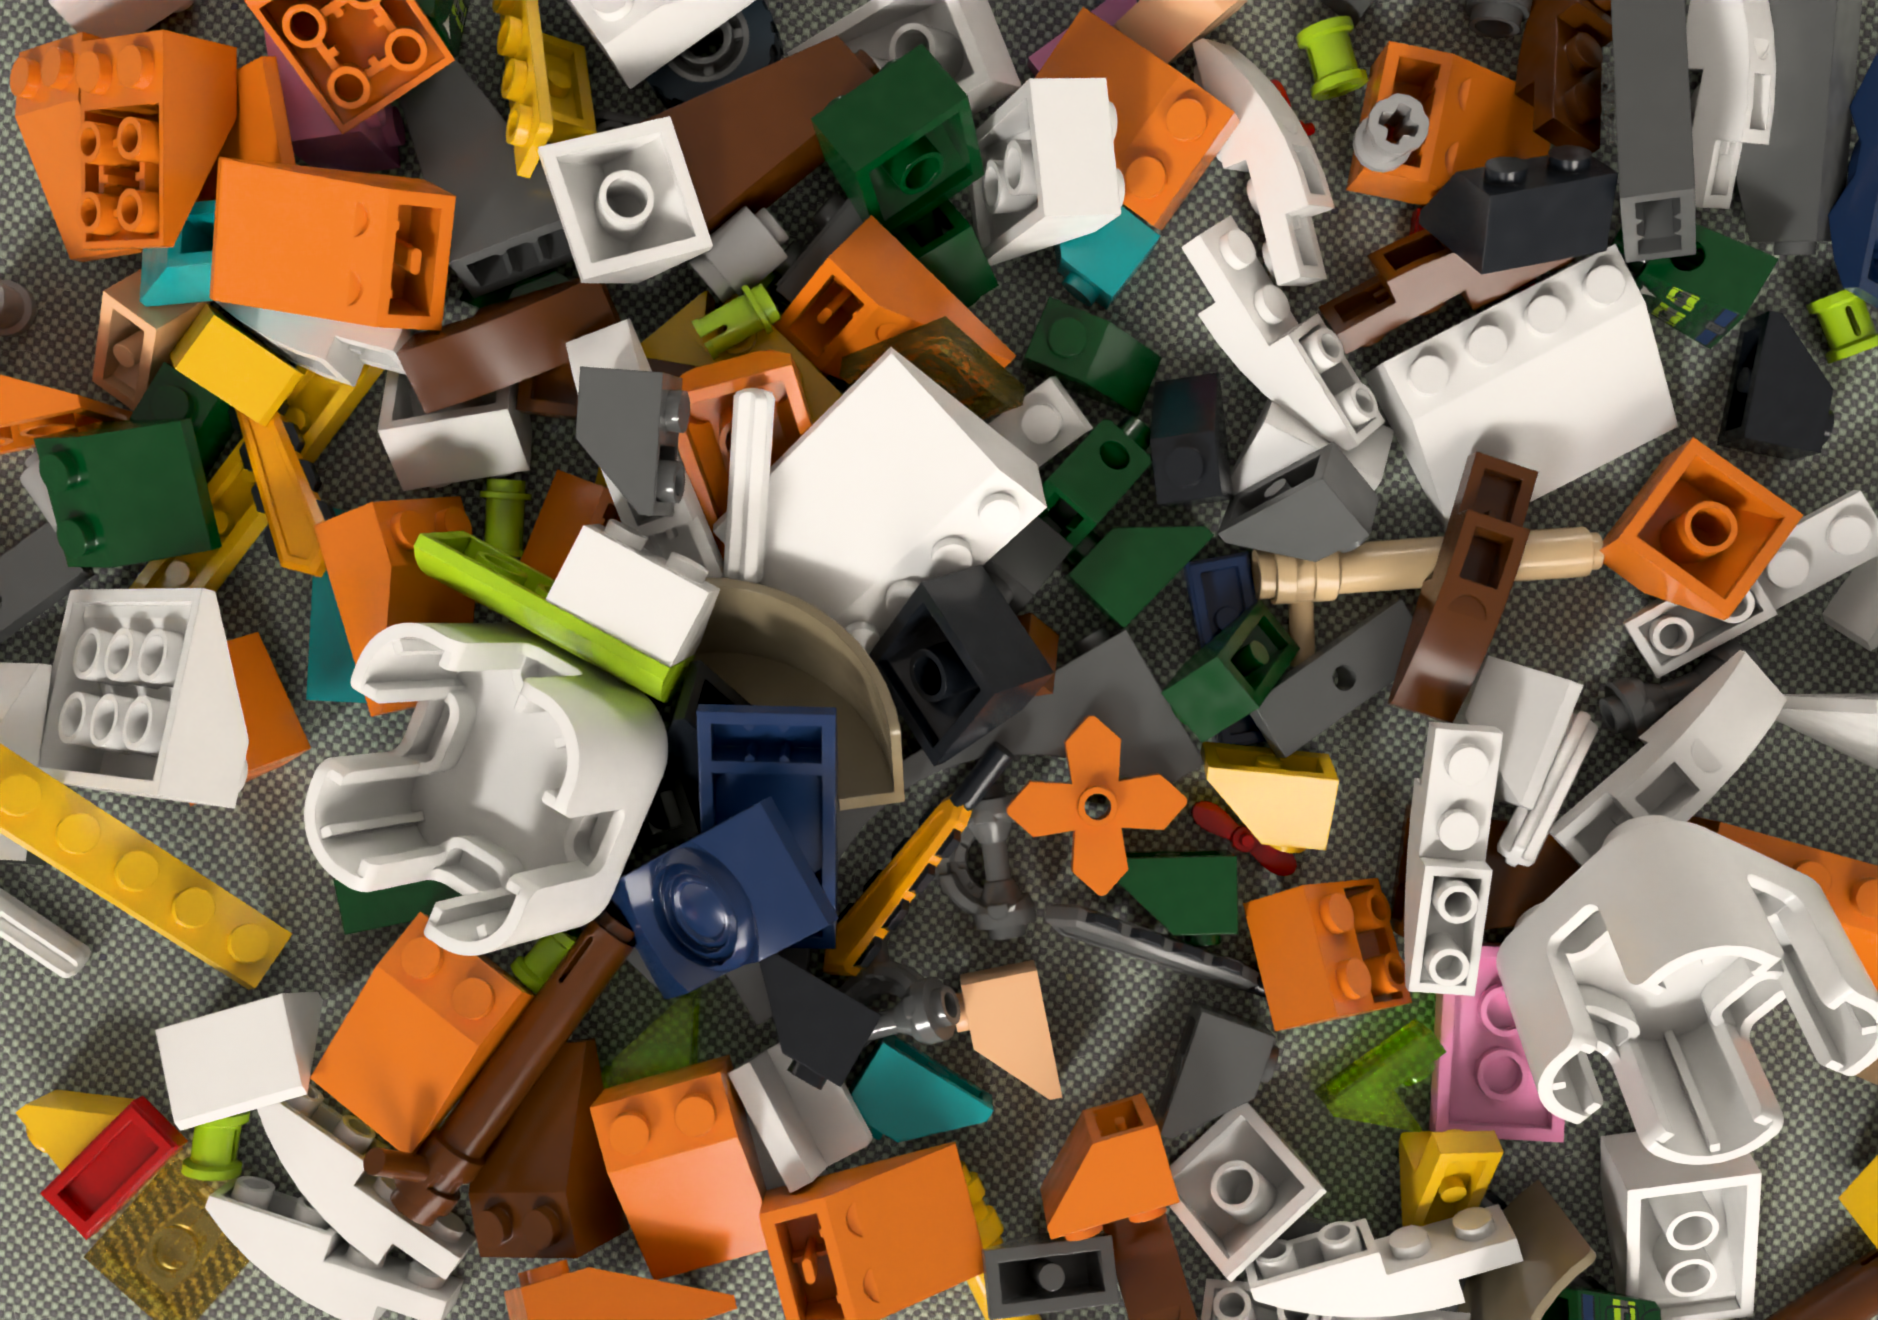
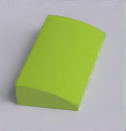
(520, 596)

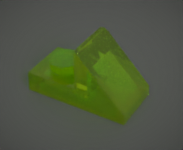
(1367, 1086)

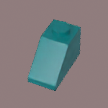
(1106, 260)
(913, 1095)

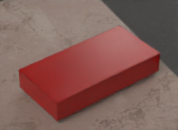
(114, 1167)

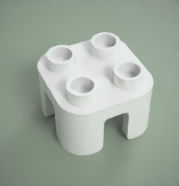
(507, 786)
(1664, 968)

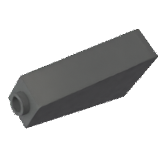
(1653, 129)
(1804, 168)
(501, 221)

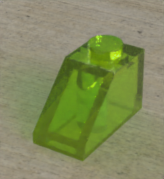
(662, 1046)

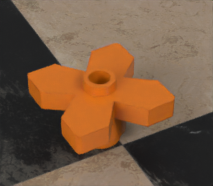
(1060, 806)

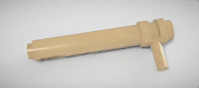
(1401, 566)

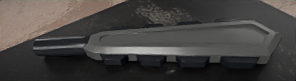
(1153, 947)

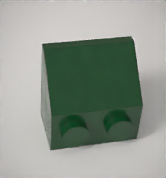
(901, 141)
(127, 492)

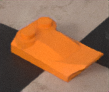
(707, 439)

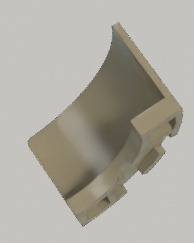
(795, 655)
(1551, 1256)

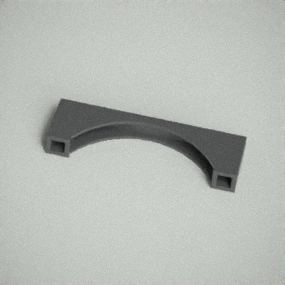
(1101, 681)

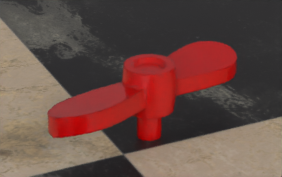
(1218, 822)

